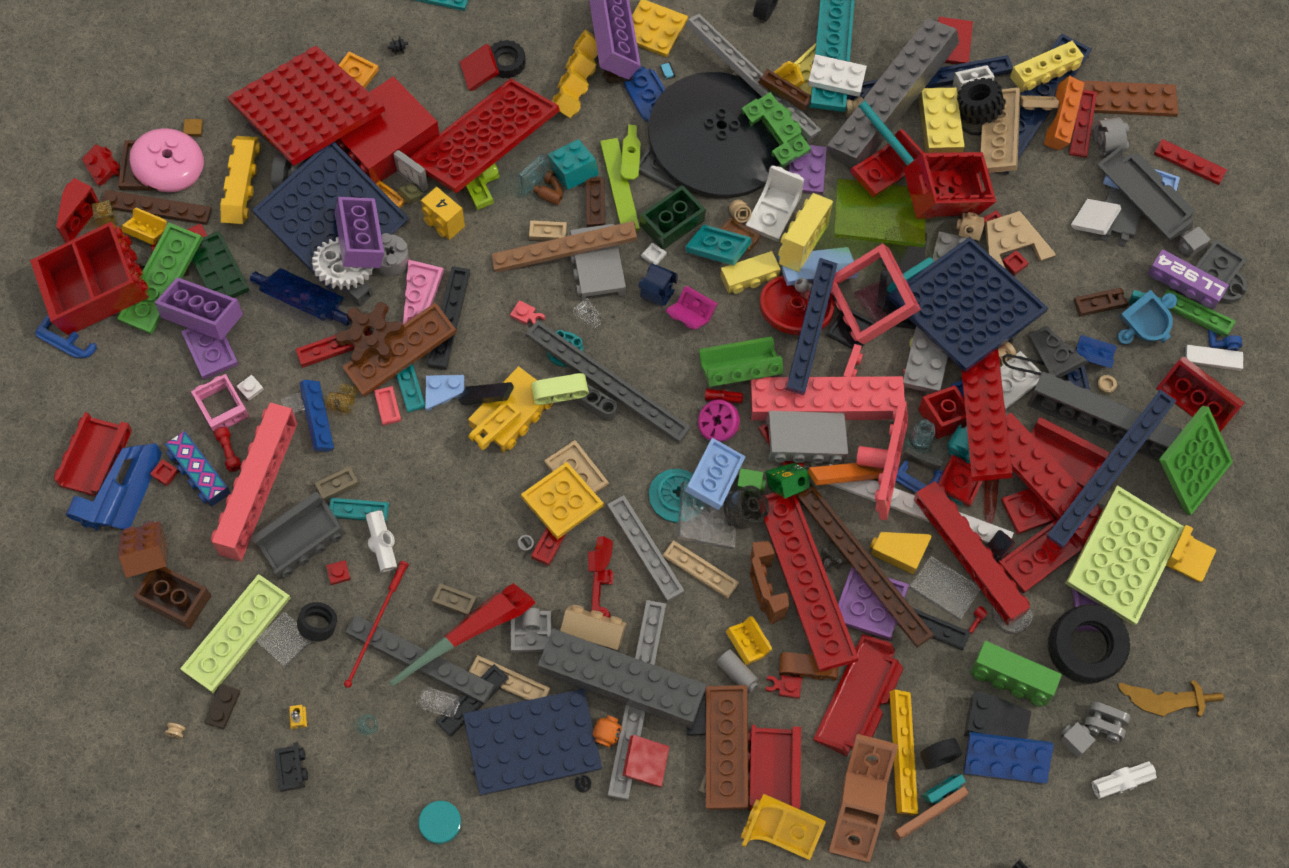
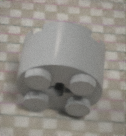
(1111, 135)
(395, 255)

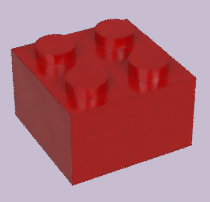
(944, 410)

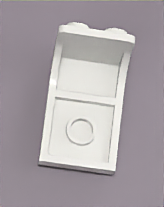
(776, 203)

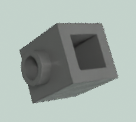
(360, 294)

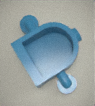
(1148, 319)

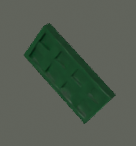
(219, 267)

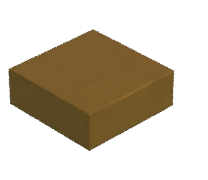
(193, 127)

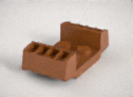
(774, 606)

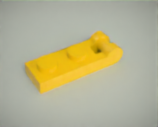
(494, 424)

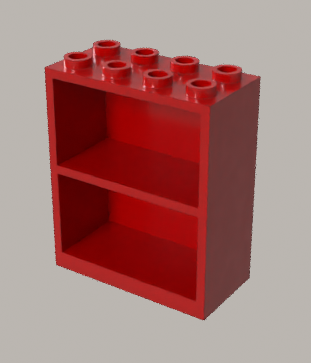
(401, 127)
(89, 278)

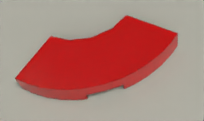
(601, 556)

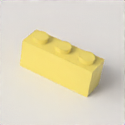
(750, 272)

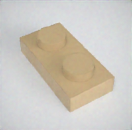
(1045, 102)
(547, 230)

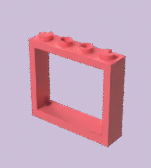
(911, 305)

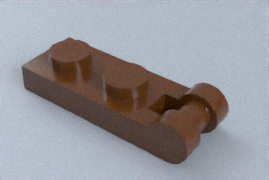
(1100, 302)

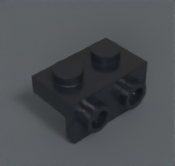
(290, 767)

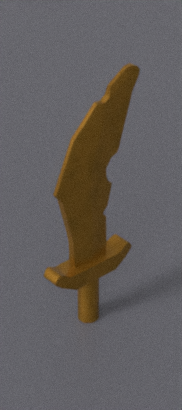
(1169, 701)

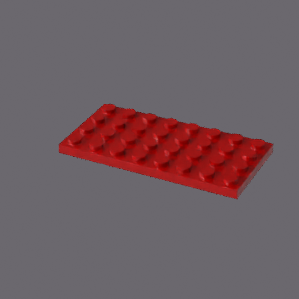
(484, 135)

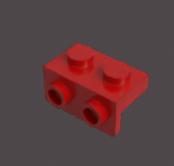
(101, 164)

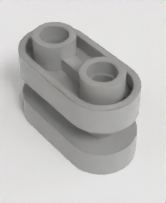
(1096, 725)

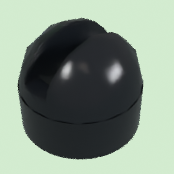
(579, 786)

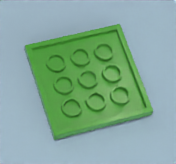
(1196, 460)

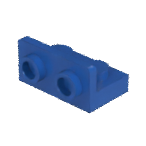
(1096, 351)

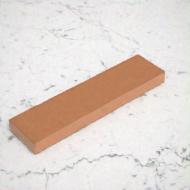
(931, 813)

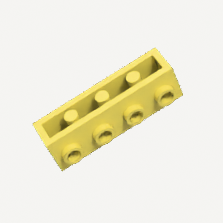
(1047, 66)

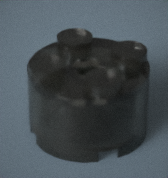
(745, 507)

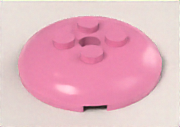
(164, 173)

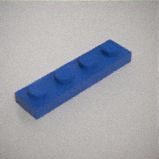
(316, 415)

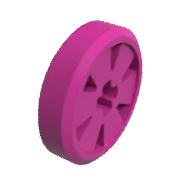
(728, 415)

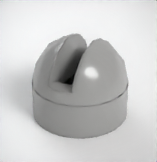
(528, 539)

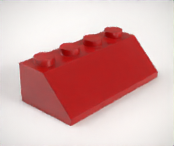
(1195, 389)

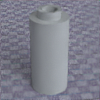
(737, 670)

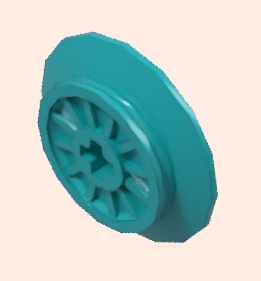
(663, 495)

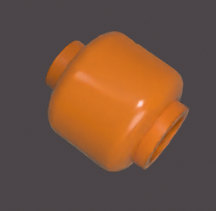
(607, 731)

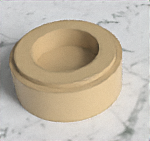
(1106, 384)

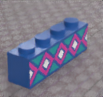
(197, 468)

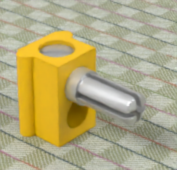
(297, 720)

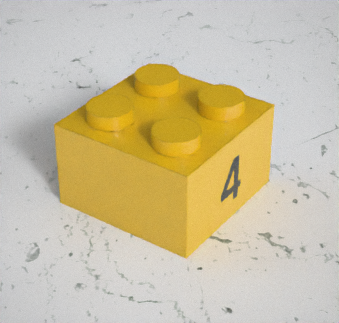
(442, 213)

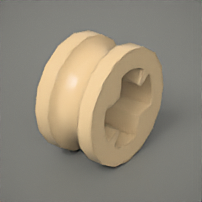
(175, 730)

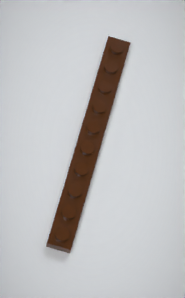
(865, 566)

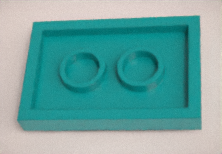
(718, 244)

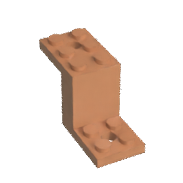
(863, 798)

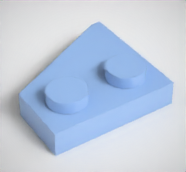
(442, 389)

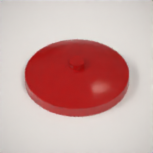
(785, 306)

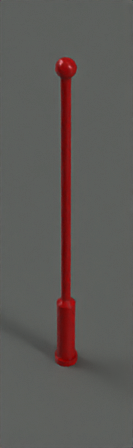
(392, 588)

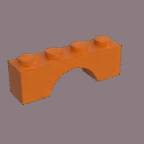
(1069, 96)

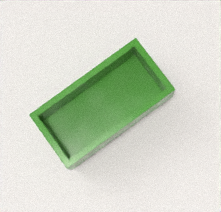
(1015, 674)

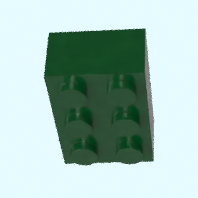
(672, 217)

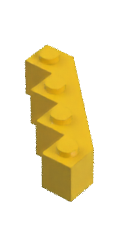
(578, 68)
(238, 184)

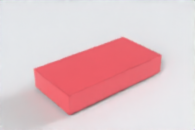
(387, 405)

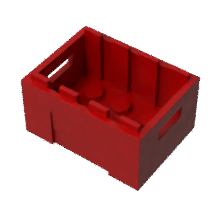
(949, 170)

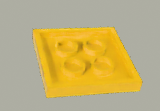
(657, 27)
(562, 500)

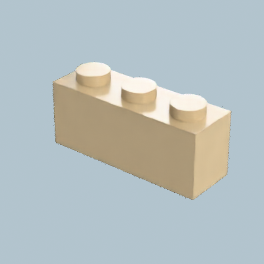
(593, 626)

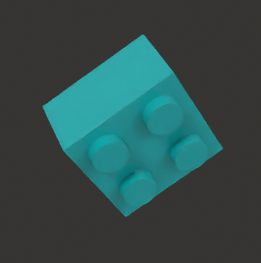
(573, 164)

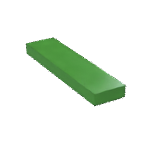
(1202, 315)

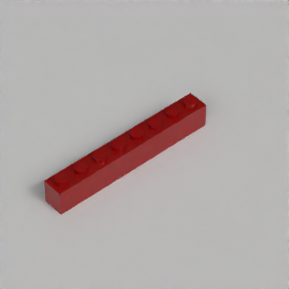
(972, 553)

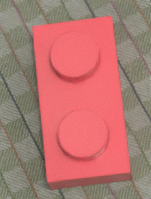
(854, 359)

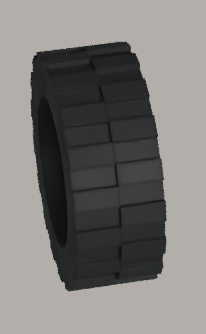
(764, 9)
(512, 48)

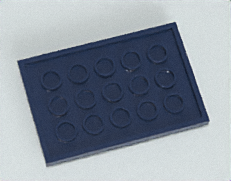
(531, 742)

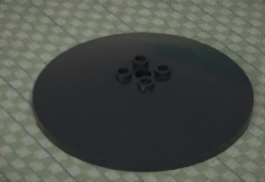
(699, 153)

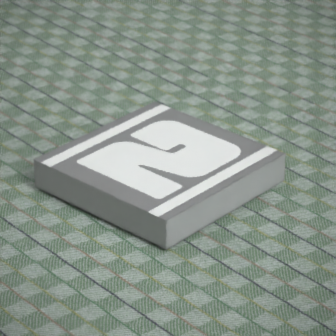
(411, 170)

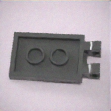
(1126, 220)

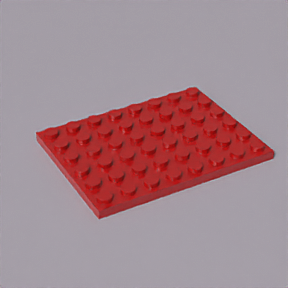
(305, 105)

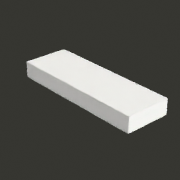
(1214, 357)

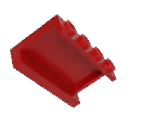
(1073, 453)
(91, 454)
(774, 764)

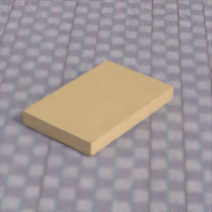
(580, 463)

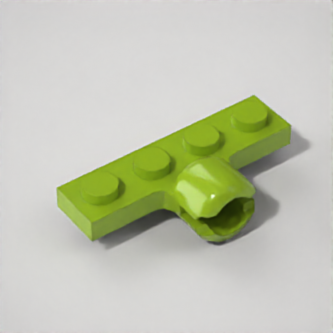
(479, 190)

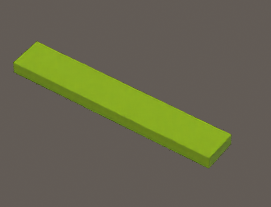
(619, 186)

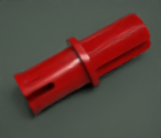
(728, 396)

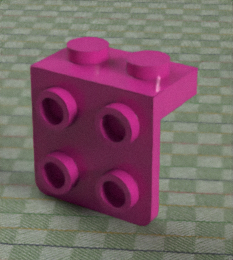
(692, 308)

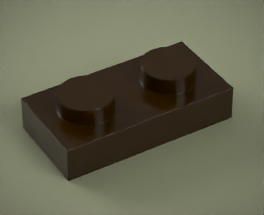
(222, 706)

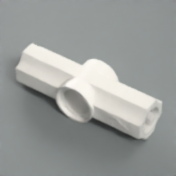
(381, 541)
(1124, 779)

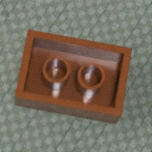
(142, 549)

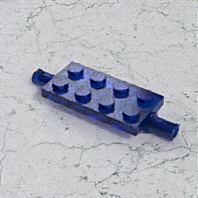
(302, 295)

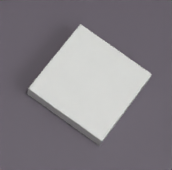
(1096, 216)

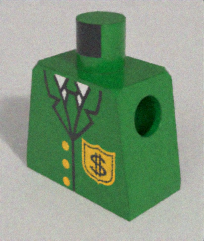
(788, 479)

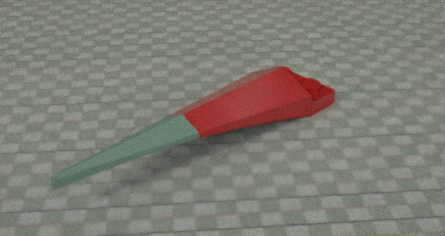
(496, 610)

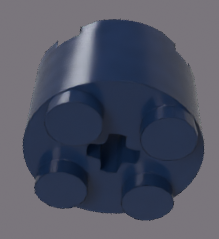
(658, 285)

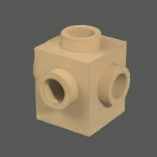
(970, 226)

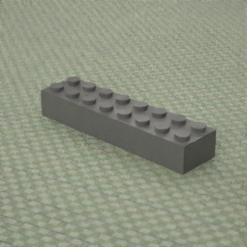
(1096, 414)
(622, 678)

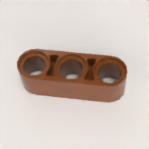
(803, 665)

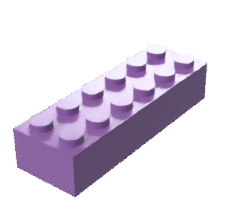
(615, 36)

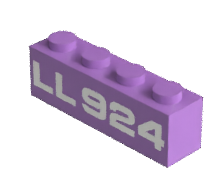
(1188, 279)

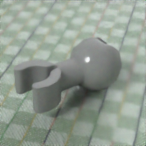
(802, 285)

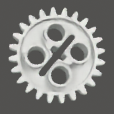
(329, 267)

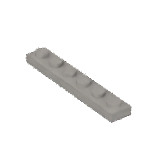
(645, 548)

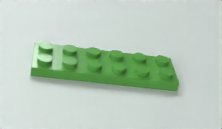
(165, 264)

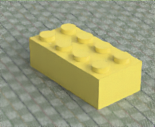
(941, 120)
(805, 232)

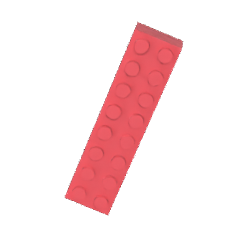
(854, 396)
(254, 482)

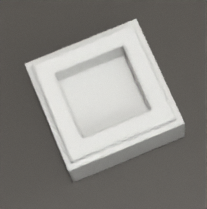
(653, 254)

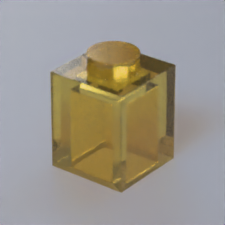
(104, 213)

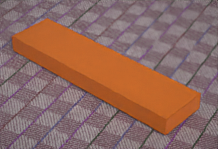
(843, 473)

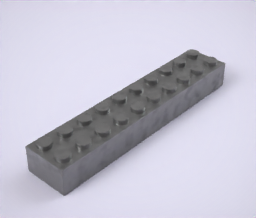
(895, 91)

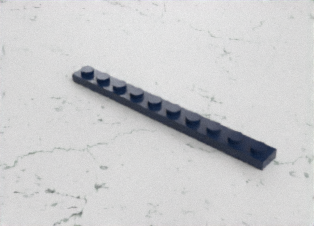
(945, 75)
(1111, 469)

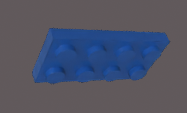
(1008, 757)

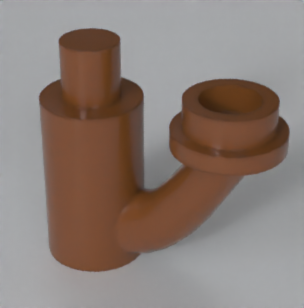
(548, 194)

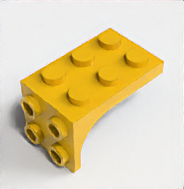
(783, 826)

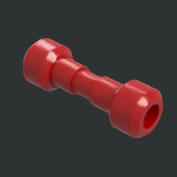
(232, 462)

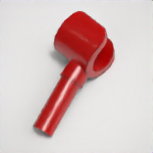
(980, 613)

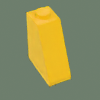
(900, 549)

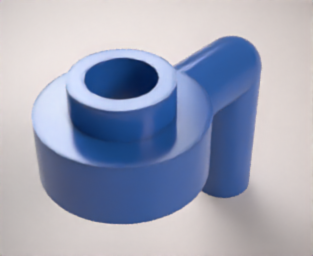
(1230, 342)

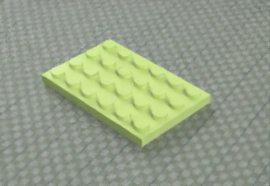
(1125, 555)

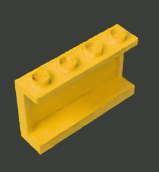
(520, 398)

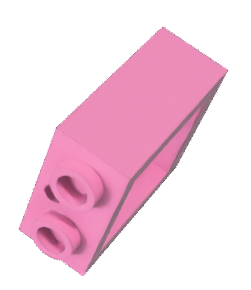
(228, 418)

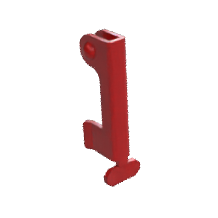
(600, 577)

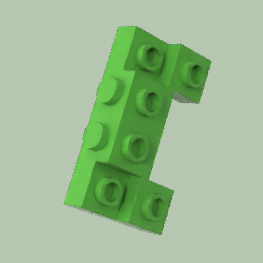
(781, 126)

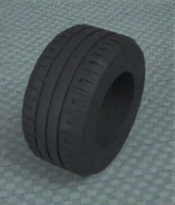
(1113, 631)

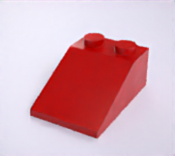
(75, 209)

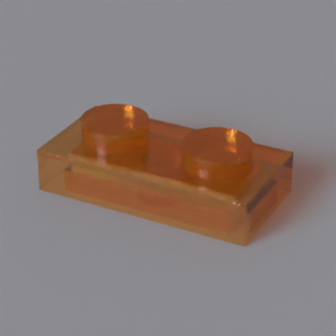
(736, 227)

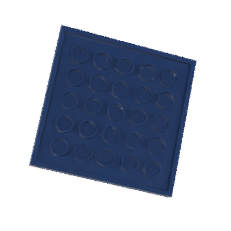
(304, 205)
(970, 304)

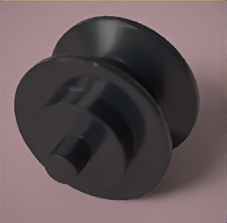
(397, 45)

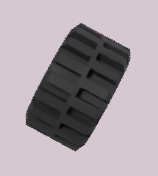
(981, 101)

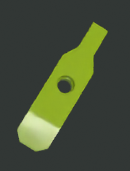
(630, 161)

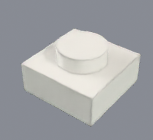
(250, 387)

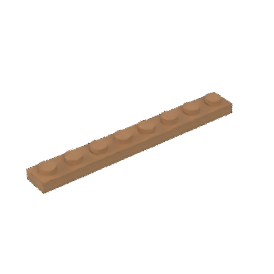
(564, 246)

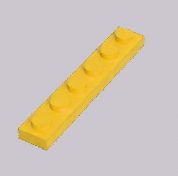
(905, 758)

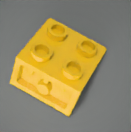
(1191, 556)

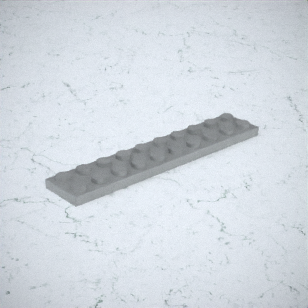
(926, 359)

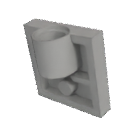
(530, 631)

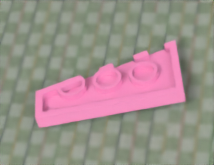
(421, 287)

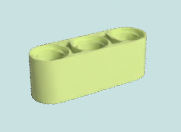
(559, 389)

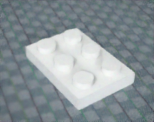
(837, 75)

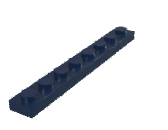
(811, 326)

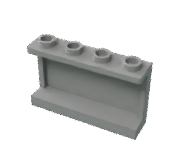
(598, 270)
(807, 437)

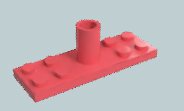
(887, 460)

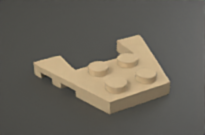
(1014, 233)

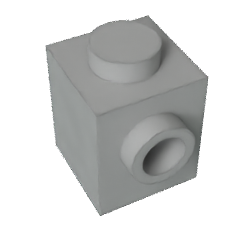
(1193, 242)
(1077, 739)

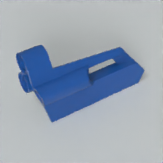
(117, 503)

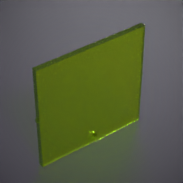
(878, 219)

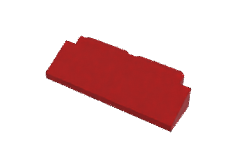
(859, 695)

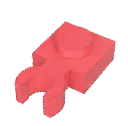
(525, 313)

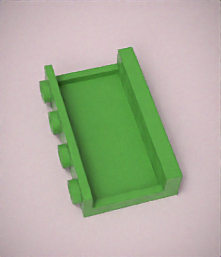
(740, 361)

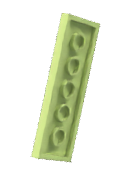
(235, 633)

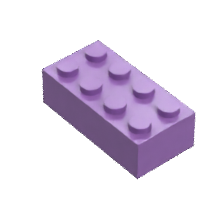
(359, 232)
(199, 308)

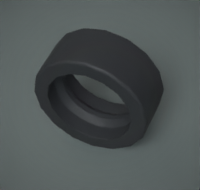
(317, 609)
(940, 753)

